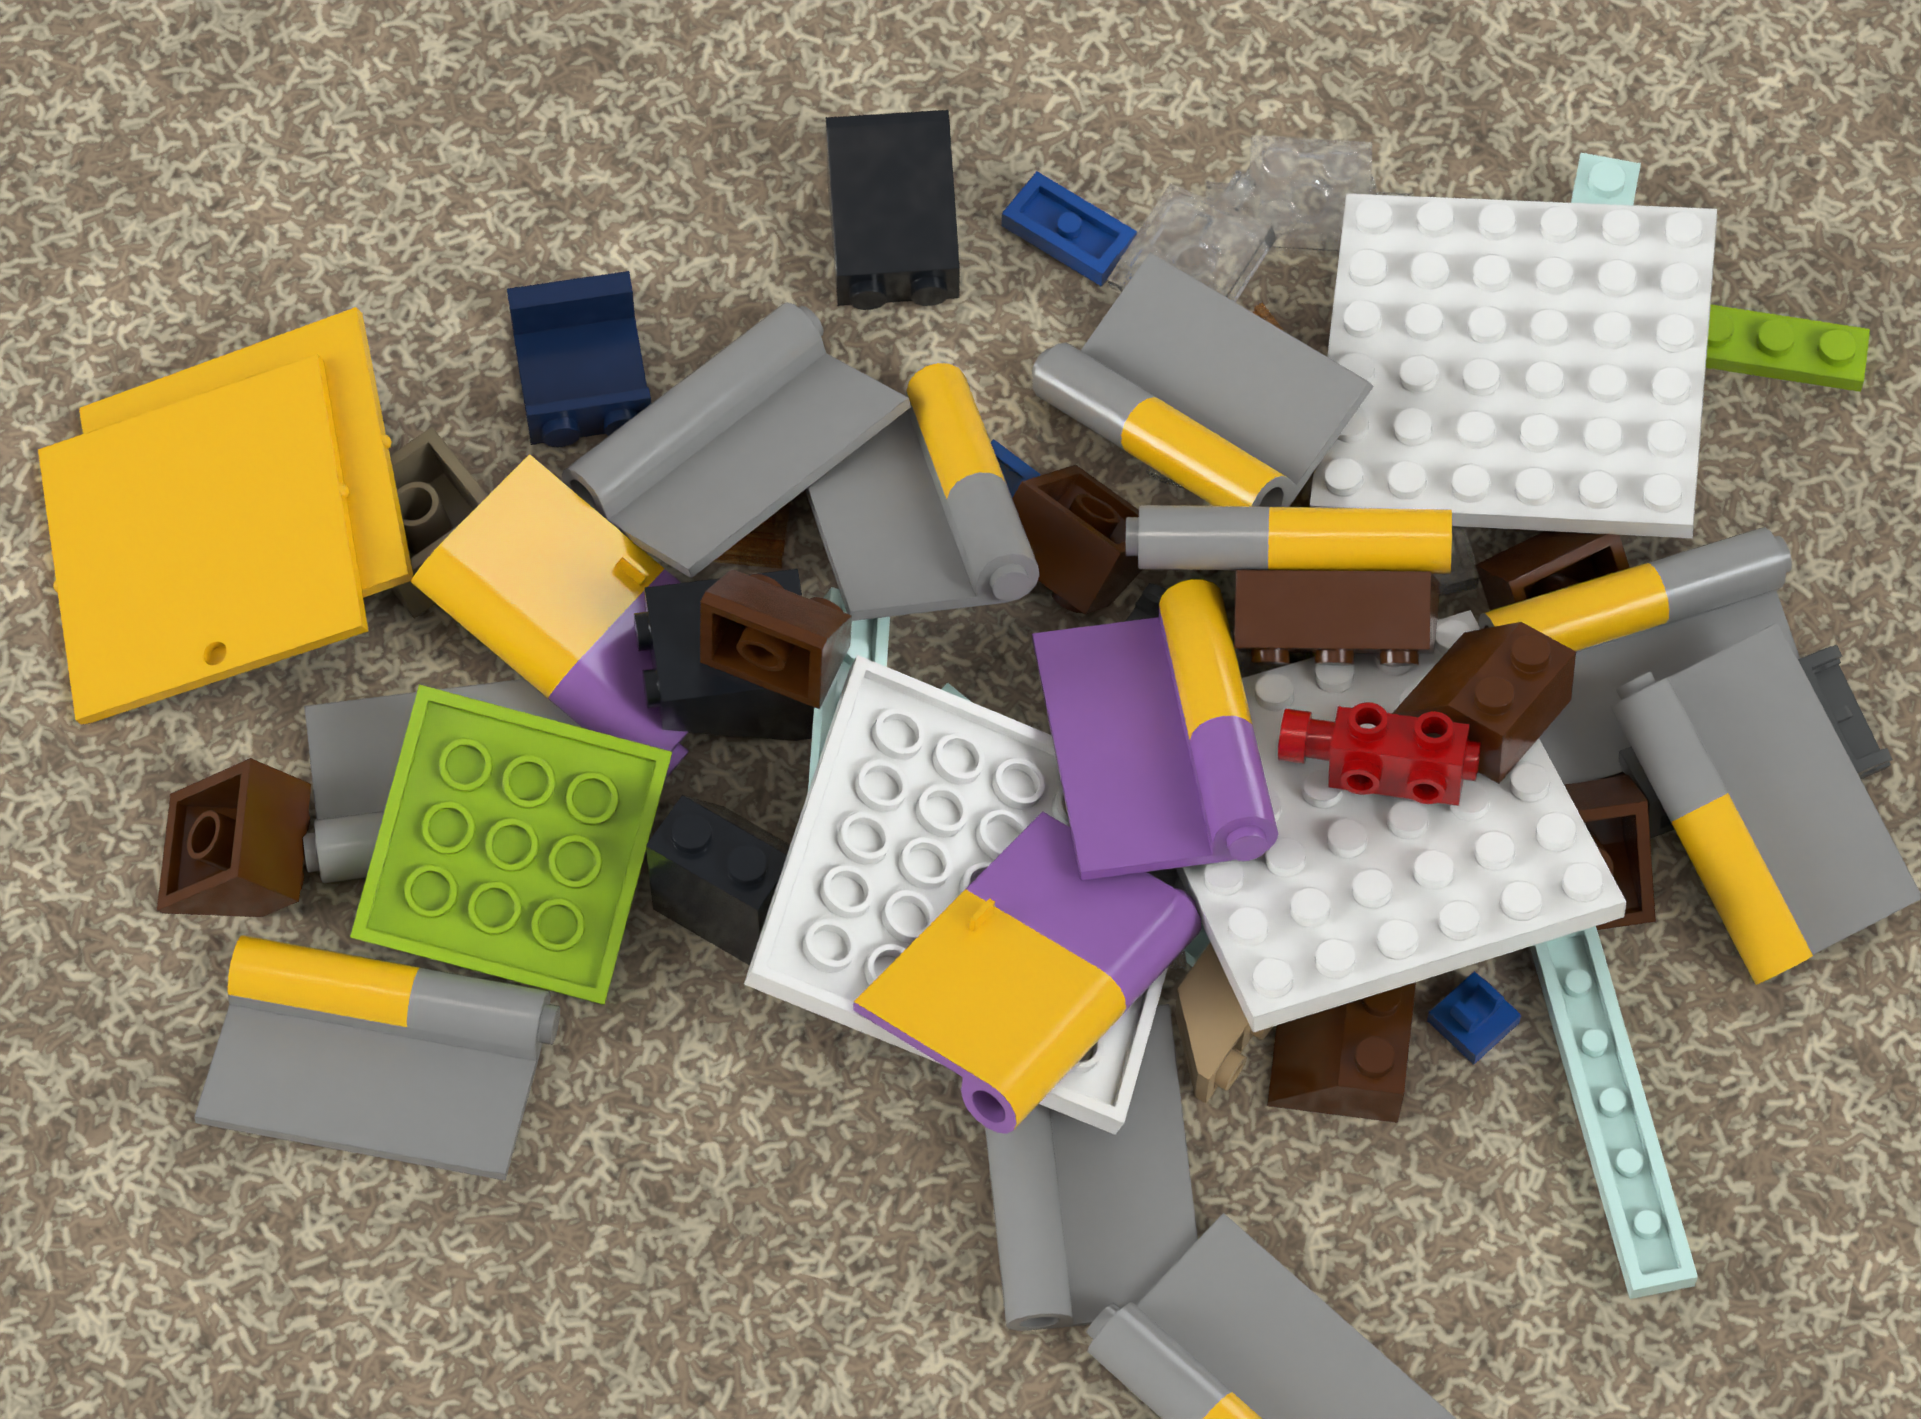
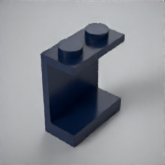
(578, 357)

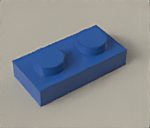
(1068, 228)

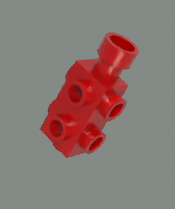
(1385, 759)

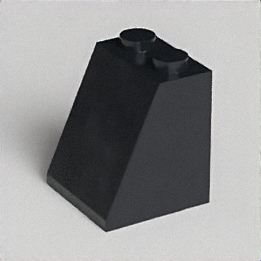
(892, 208)
(699, 696)
(715, 874)

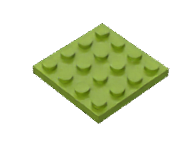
(511, 844)

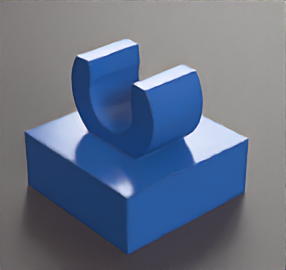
(1474, 1017)

